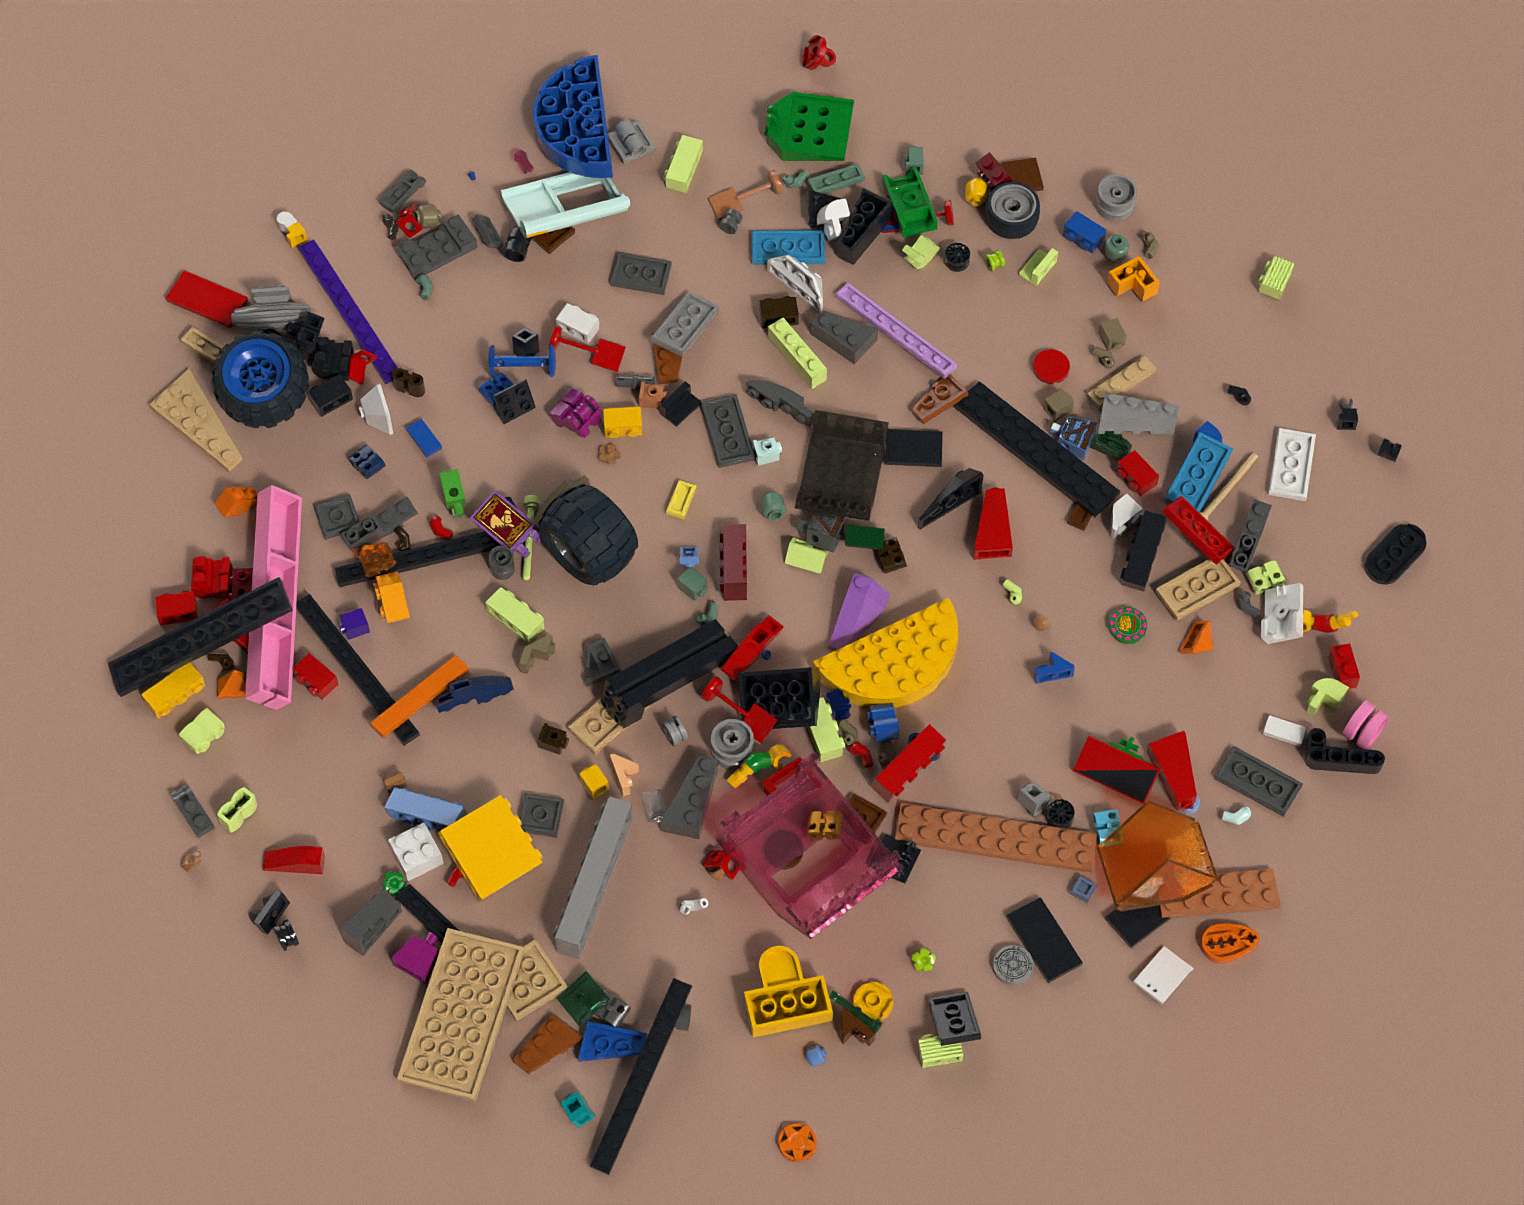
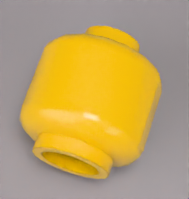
(976, 192)

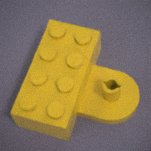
(786, 997)

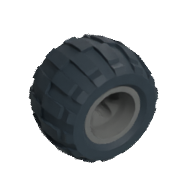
(588, 534)

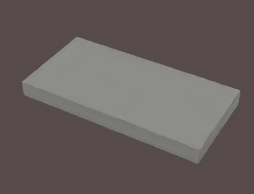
(685, 324)

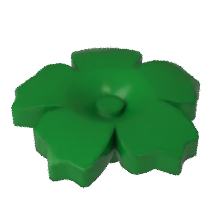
(393, 883)

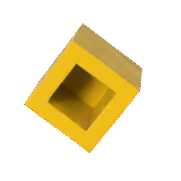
(594, 781)

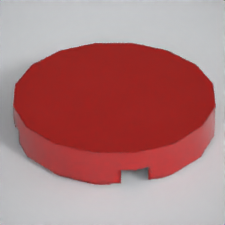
(1051, 366)

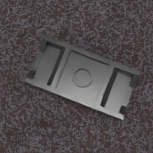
(437, 247)

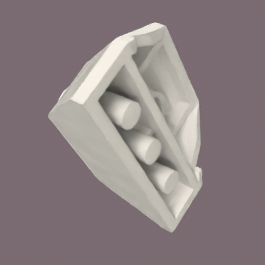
(798, 279)

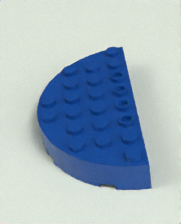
(573, 120)

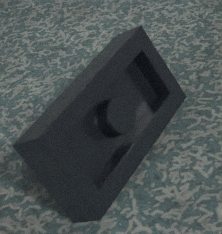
(273, 909)

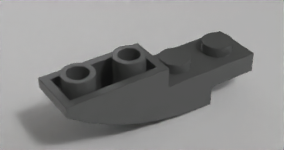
(777, 396)
(377, 527)
(1250, 535)

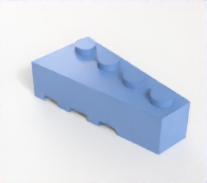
(421, 808)

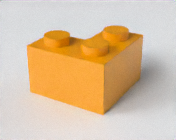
(1134, 276)
(391, 592)

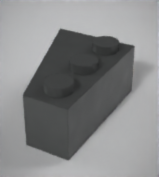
(844, 335)
(370, 922)

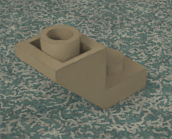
(539, 649)

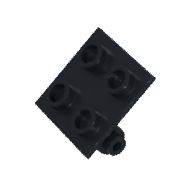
(816, 202)
(514, 401)
(908, 858)

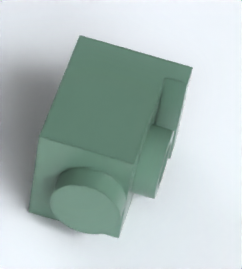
(914, 159)

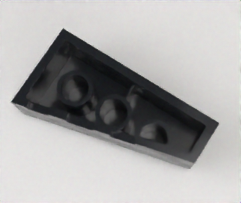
(864, 225)

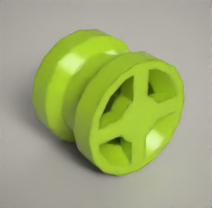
(994, 260)

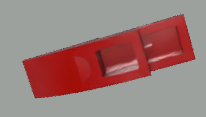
(752, 647)

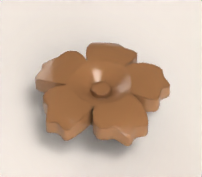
(609, 454)
(191, 859)

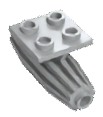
(271, 310)

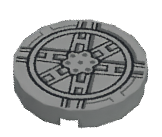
(1013, 965)

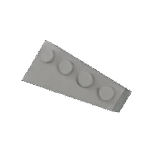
(1137, 415)

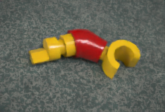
(1327, 623)

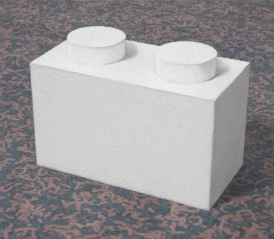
(578, 323)

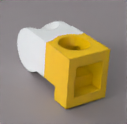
(295, 232)

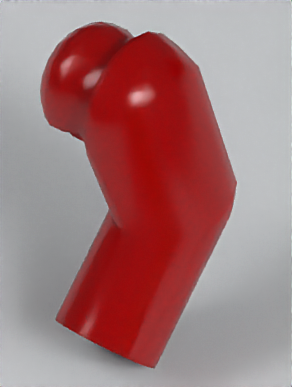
(858, 748)
(454, 877)

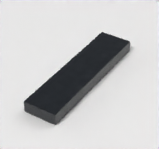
(424, 912)

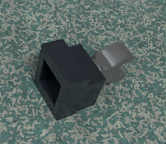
(1348, 418)

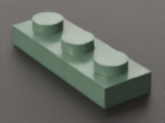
(837, 179)

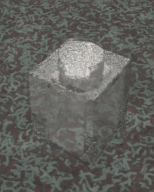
(654, 805)

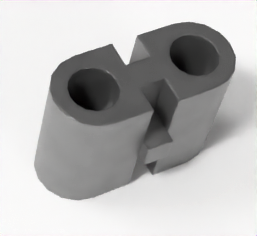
(613, 1011)

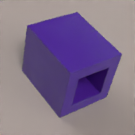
(354, 624)

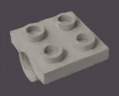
(630, 140)

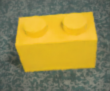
(622, 422)

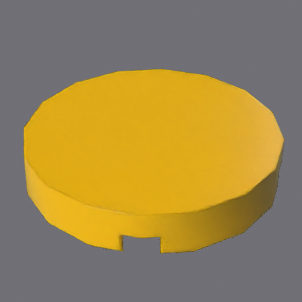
(874, 1000)

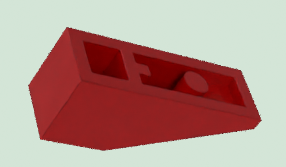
(295, 860)

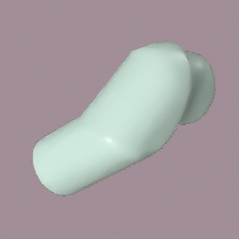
(1238, 817)

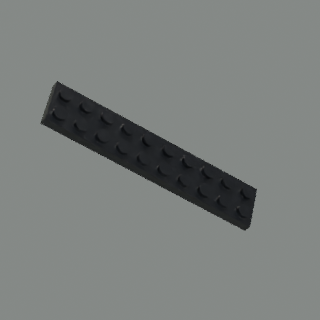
(1037, 449)
(200, 636)

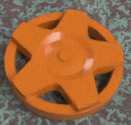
(797, 1142)

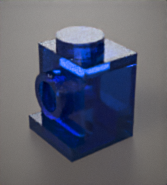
(839, 704)

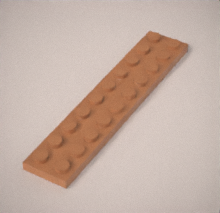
(996, 837)

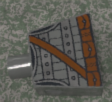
(823, 530)

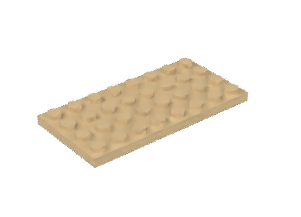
(461, 1014)

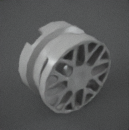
(674, 730)

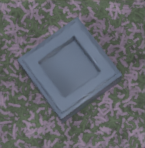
(1083, 889)

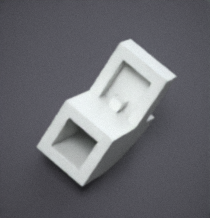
(830, 217)

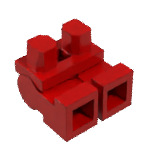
(211, 577)

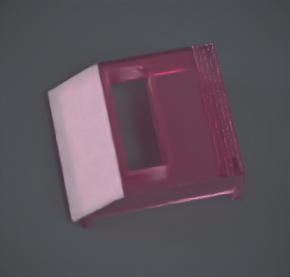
(775, 835)

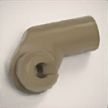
(1151, 243)

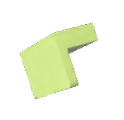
(1039, 266)
(805, 555)

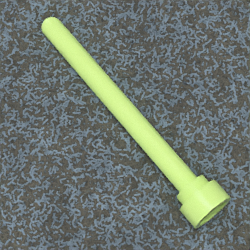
(531, 503)

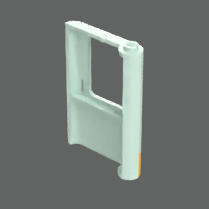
(539, 210)

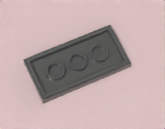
(727, 431)
(1258, 781)

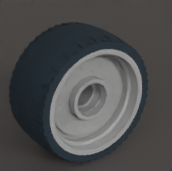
(1012, 210)

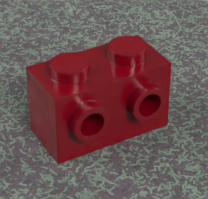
(992, 171)
(240, 582)

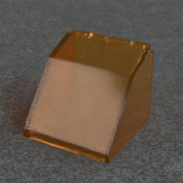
(1156, 859)

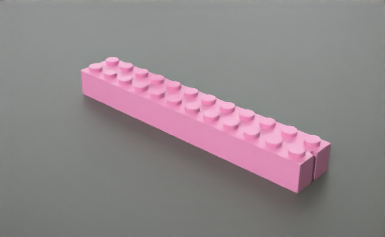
(274, 556)

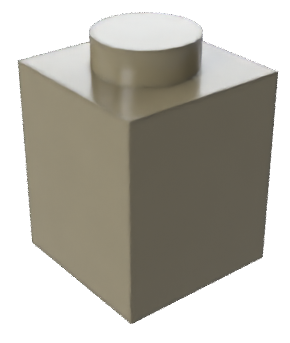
(1112, 334)
(1058, 404)

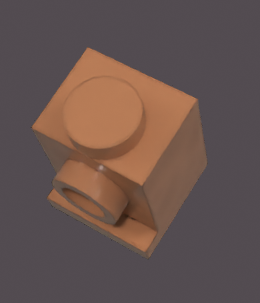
(651, 395)

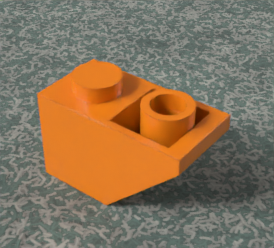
(236, 501)

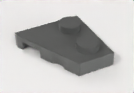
(600, 662)

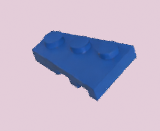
(610, 1042)

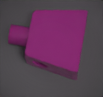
(417, 957)

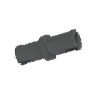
(633, 381)

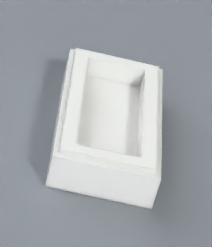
(1284, 731)

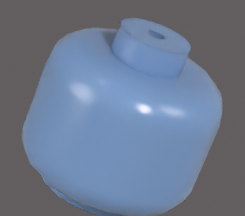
(815, 1055)

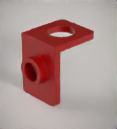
(405, 217)
(358, 365)
(720, 859)

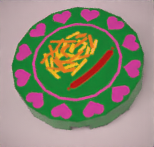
(1127, 625)

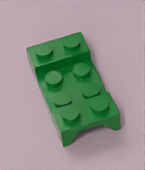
(910, 203)

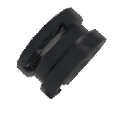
(957, 258)
(1060, 814)
(286, 935)

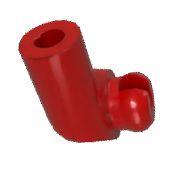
(437, 528)

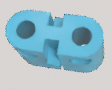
(1105, 823)

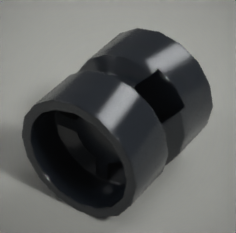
(516, 246)

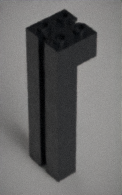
(665, 672)

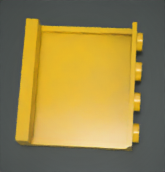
(490, 847)

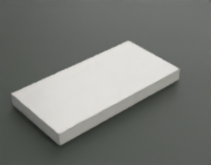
(1292, 464)

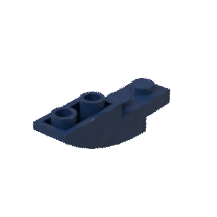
(479, 688)

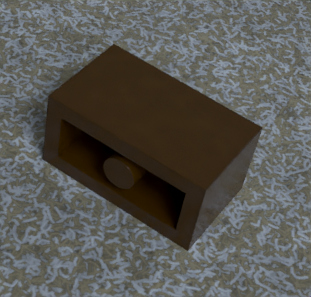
(775, 309)

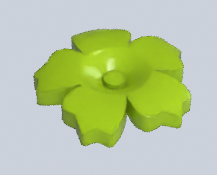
(923, 960)

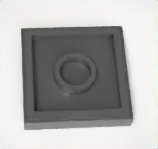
(336, 516)
(541, 815)

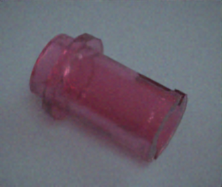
(523, 161)

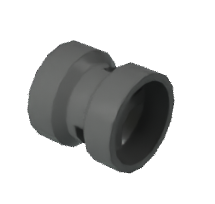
(730, 222)

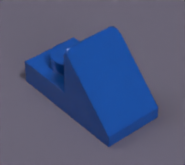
(1058, 669)

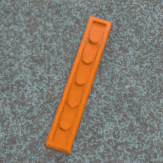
(419, 696)

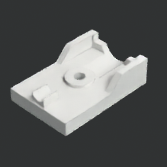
(1289, 624)

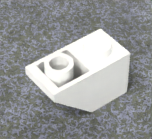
(1124, 514)

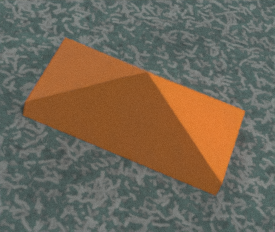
(1198, 638)
(232, 685)

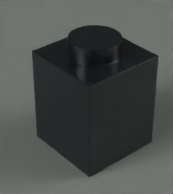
(525, 343)

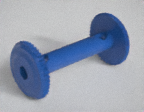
(522, 361)

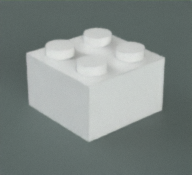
(415, 851)

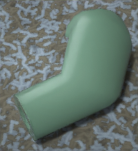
(797, 181)
(425, 281)
(712, 615)

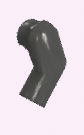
(1245, 604)

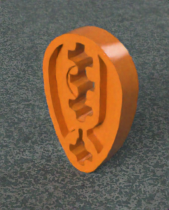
(1228, 953)

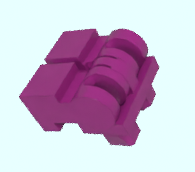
(577, 412)

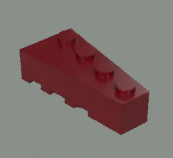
(735, 562)

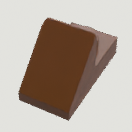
(852, 1025)

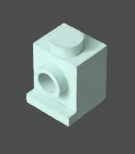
(766, 451)

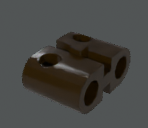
(412, 382)
(891, 555)

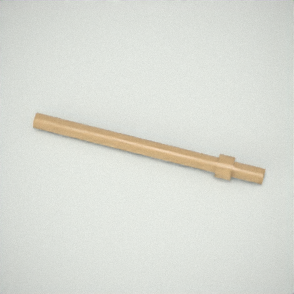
(1230, 484)

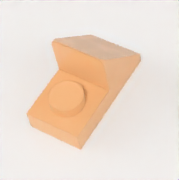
(623, 769)

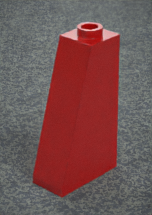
(994, 530)
(1176, 771)

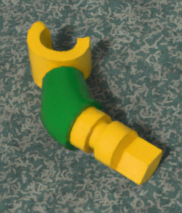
(758, 761)

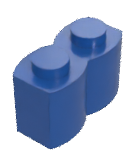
(883, 722)

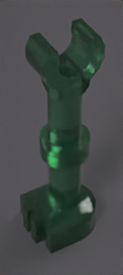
(874, 1025)

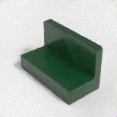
(864, 537)

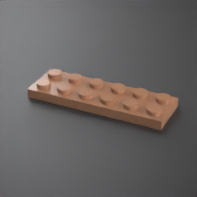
(1230, 894)

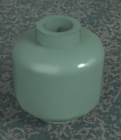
(1116, 248)
(772, 506)

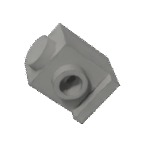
(1033, 798)

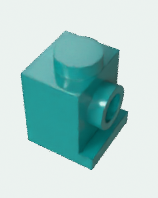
(577, 1109)

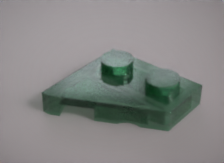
(1111, 445)

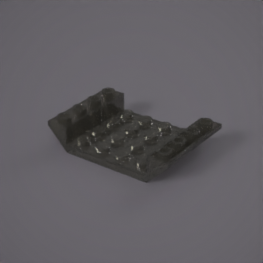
(842, 465)

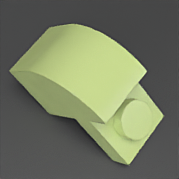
(921, 252)
(1328, 692)

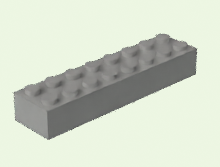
(593, 877)

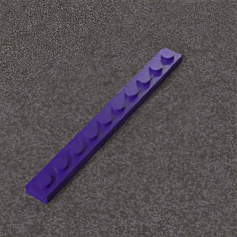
(348, 309)

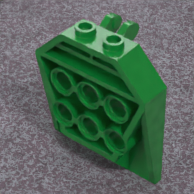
(812, 115)

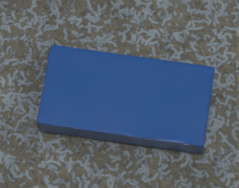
(424, 438)

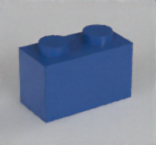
(1084, 232)

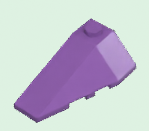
(861, 606)

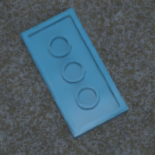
(804, 245)
(1199, 471)

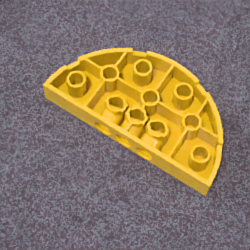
(896, 661)

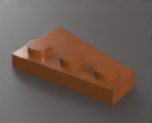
(667, 365)
(940, 398)
(548, 1042)

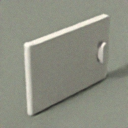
(1163, 975)

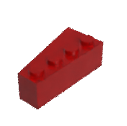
(908, 763)

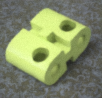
(1265, 577)

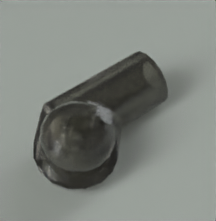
(390, 223)

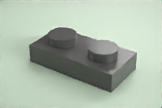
(487, 232)

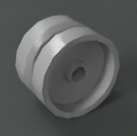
(1116, 197)
(731, 743)

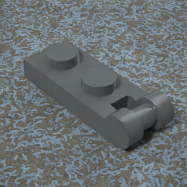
(402, 191)
(192, 811)

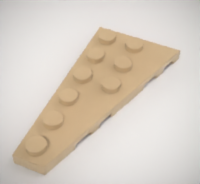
(192, 415)

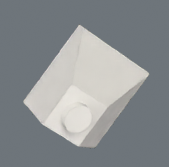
(376, 410)

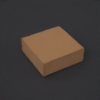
(396, 781)

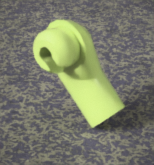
(1015, 591)

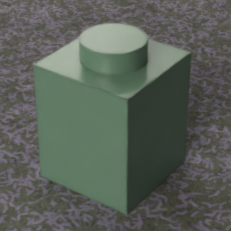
(692, 583)

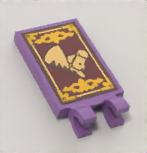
(505, 524)

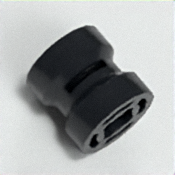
(1389, 450)

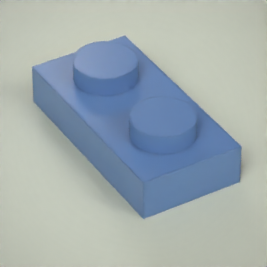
(689, 556)

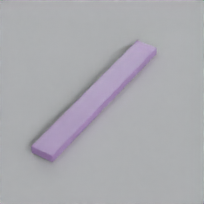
(896, 330)

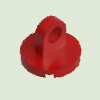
(815, 54)

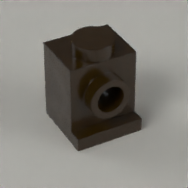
(553, 745)

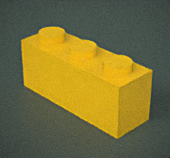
(173, 690)

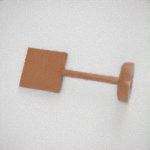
(729, 199)

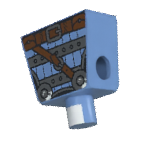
(1075, 435)

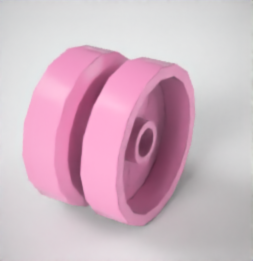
(1365, 725)

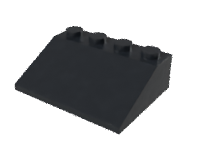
(784, 693)

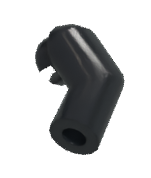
(1241, 394)

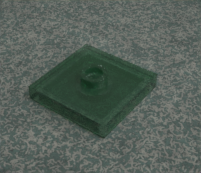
(583, 998)

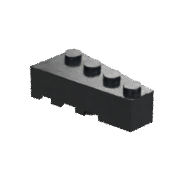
(1144, 550)

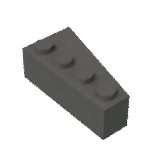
(691, 802)

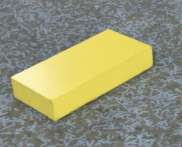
(681, 499)

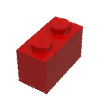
(1137, 473)
(176, 607)
(1344, 665)
(315, 676)

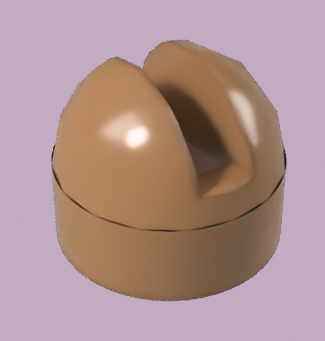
(1041, 622)
(716, 873)

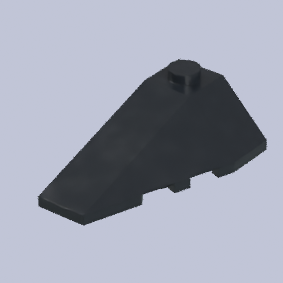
(958, 491)

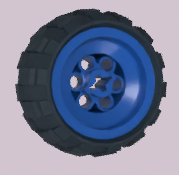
(258, 356)

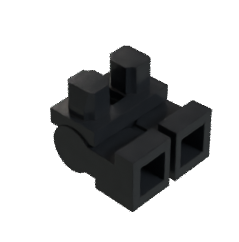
(305, 334)
(332, 358)

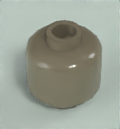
(427, 215)

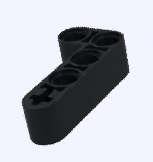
(1344, 755)

